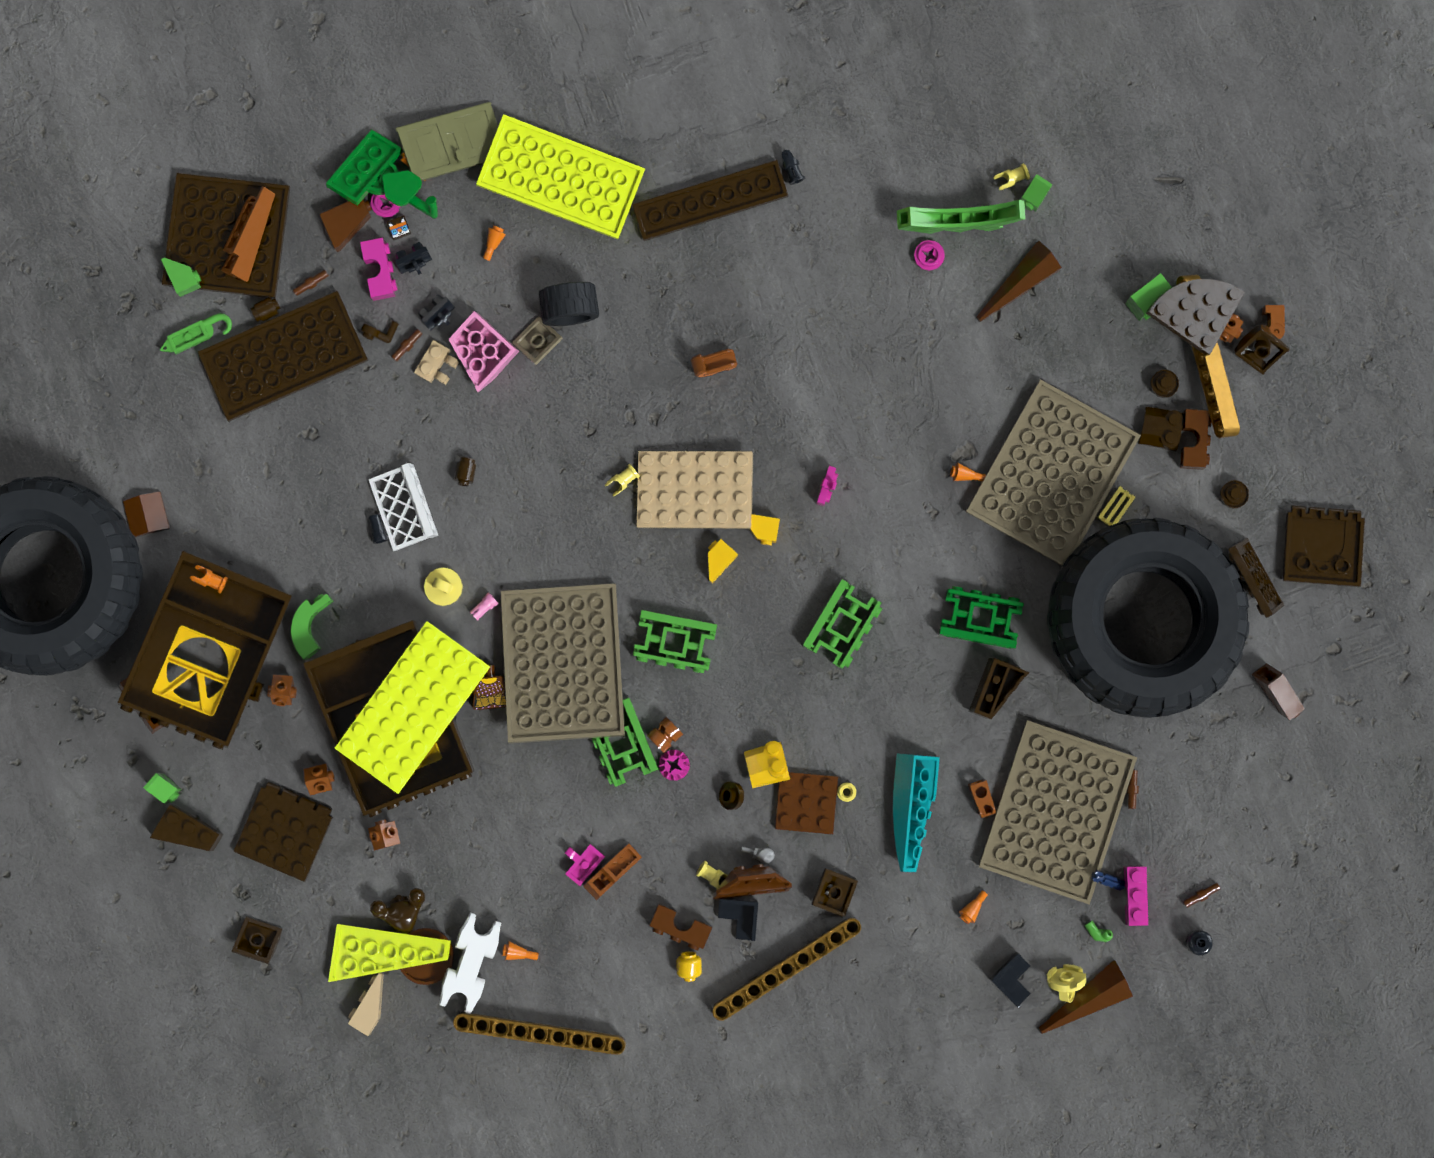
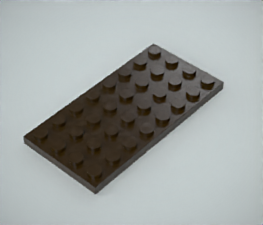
(283, 356)

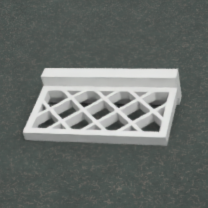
(419, 505)

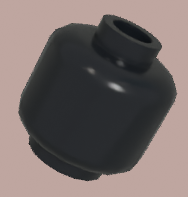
(1193, 939)

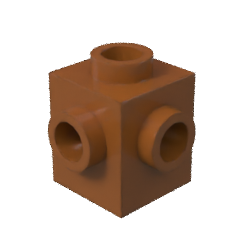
(1232, 329)
(282, 690)
(318, 779)
(384, 834)

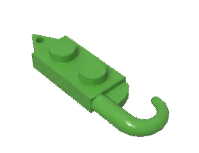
(194, 334)

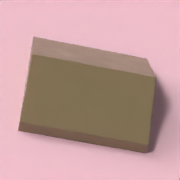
(537, 341)

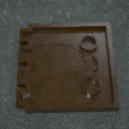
(1323, 546)
(284, 831)

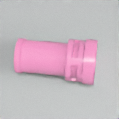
(487, 603)

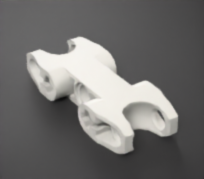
(474, 948)

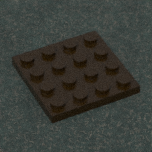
(1256, 577)

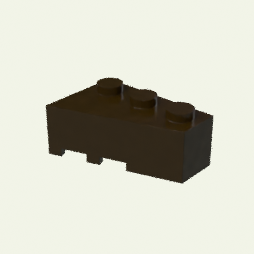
(995, 687)
(185, 829)

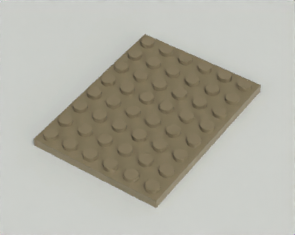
(1053, 473)
(562, 663)
(1057, 812)

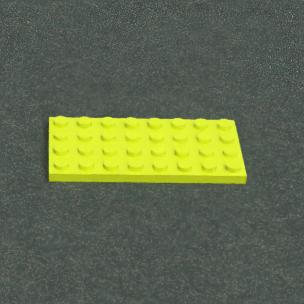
(560, 177)
(412, 707)

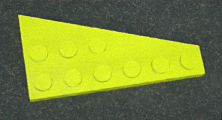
(373, 951)

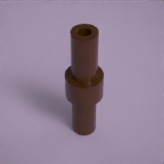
(310, 282)
(406, 345)
(1132, 790)
(1201, 895)

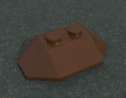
(752, 882)

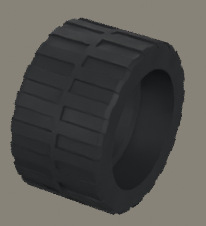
(568, 303)

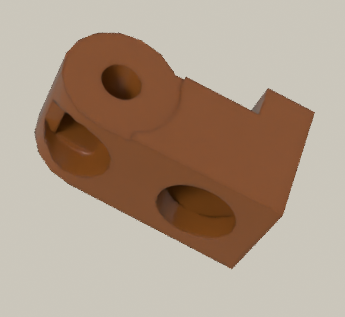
(1275, 318)
(982, 798)

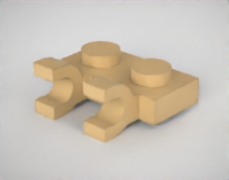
(432, 362)

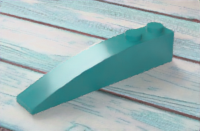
(912, 796)

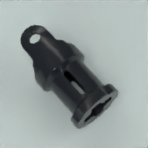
(791, 164)

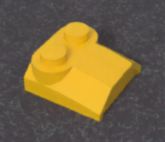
(767, 764)

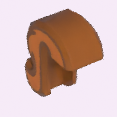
(713, 363)

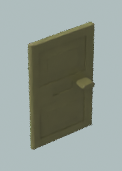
(449, 141)

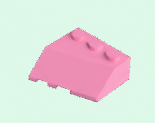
(481, 350)

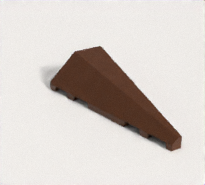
(1031, 271)
(1101, 992)

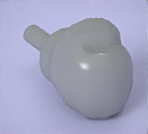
(763, 855)

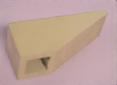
(369, 1010)

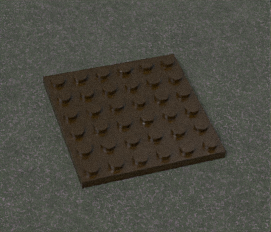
(201, 225)

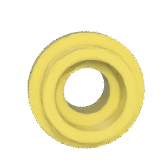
(851, 787)

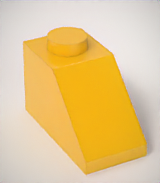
(764, 529)
(719, 559)

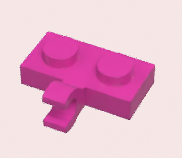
(828, 483)
(583, 864)

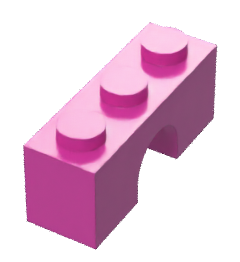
(382, 285)
(1137, 900)

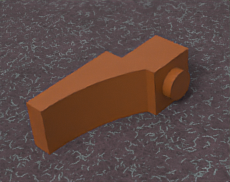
(612, 871)

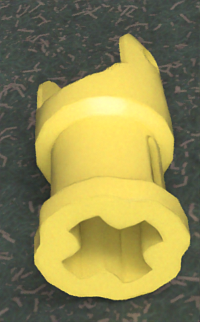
(1013, 176)
(623, 478)
(710, 874)

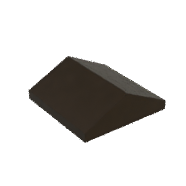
(834, 892)
(257, 940)

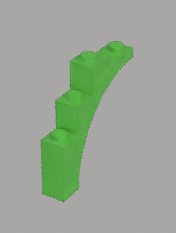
(960, 219)

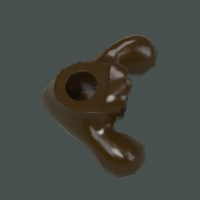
(401, 912)

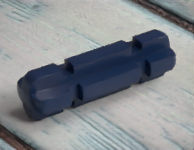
(1108, 880)

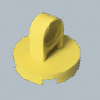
(443, 586)
(1066, 981)

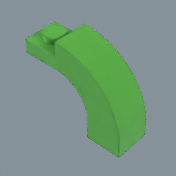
(301, 625)

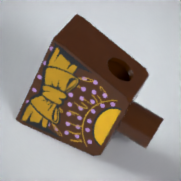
(490, 692)

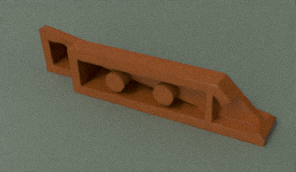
(247, 235)

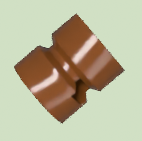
(665, 734)

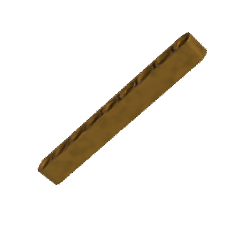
(1215, 386)
(781, 977)
(530, 1033)

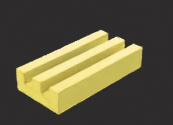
(1125, 494)

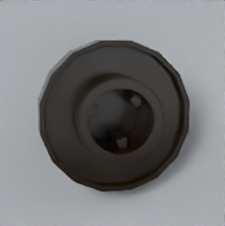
(1164, 383)
(1234, 494)
(731, 795)

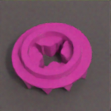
(386, 211)
(927, 246)
(676, 774)

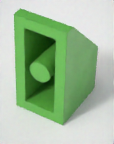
(1036, 193)
(182, 277)
(162, 788)

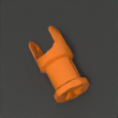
(210, 579)

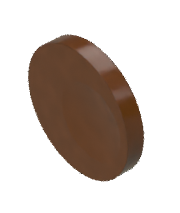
(431, 972)

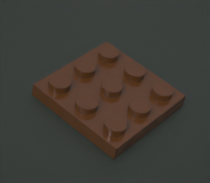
(807, 803)

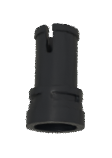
(377, 528)

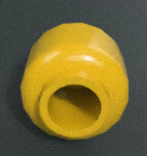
(689, 966)

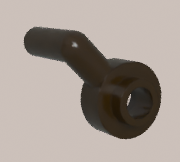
(370, 332)

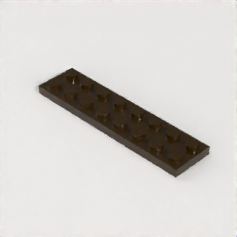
(710, 200)

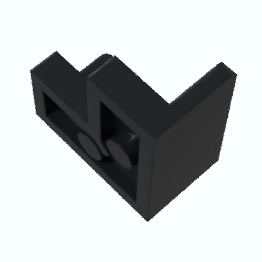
(744, 912)
(1006, 979)

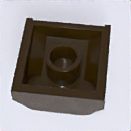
(1260, 348)
(1162, 428)

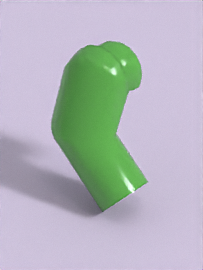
(1098, 934)

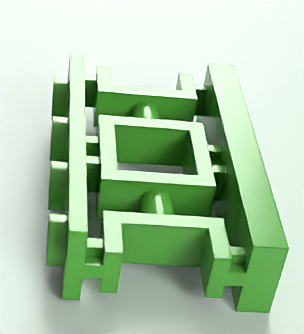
(830, 617)
(677, 627)
(635, 737)

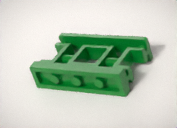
(978, 634)

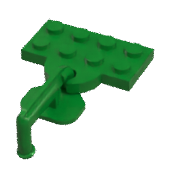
(372, 171)

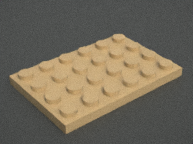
(695, 489)

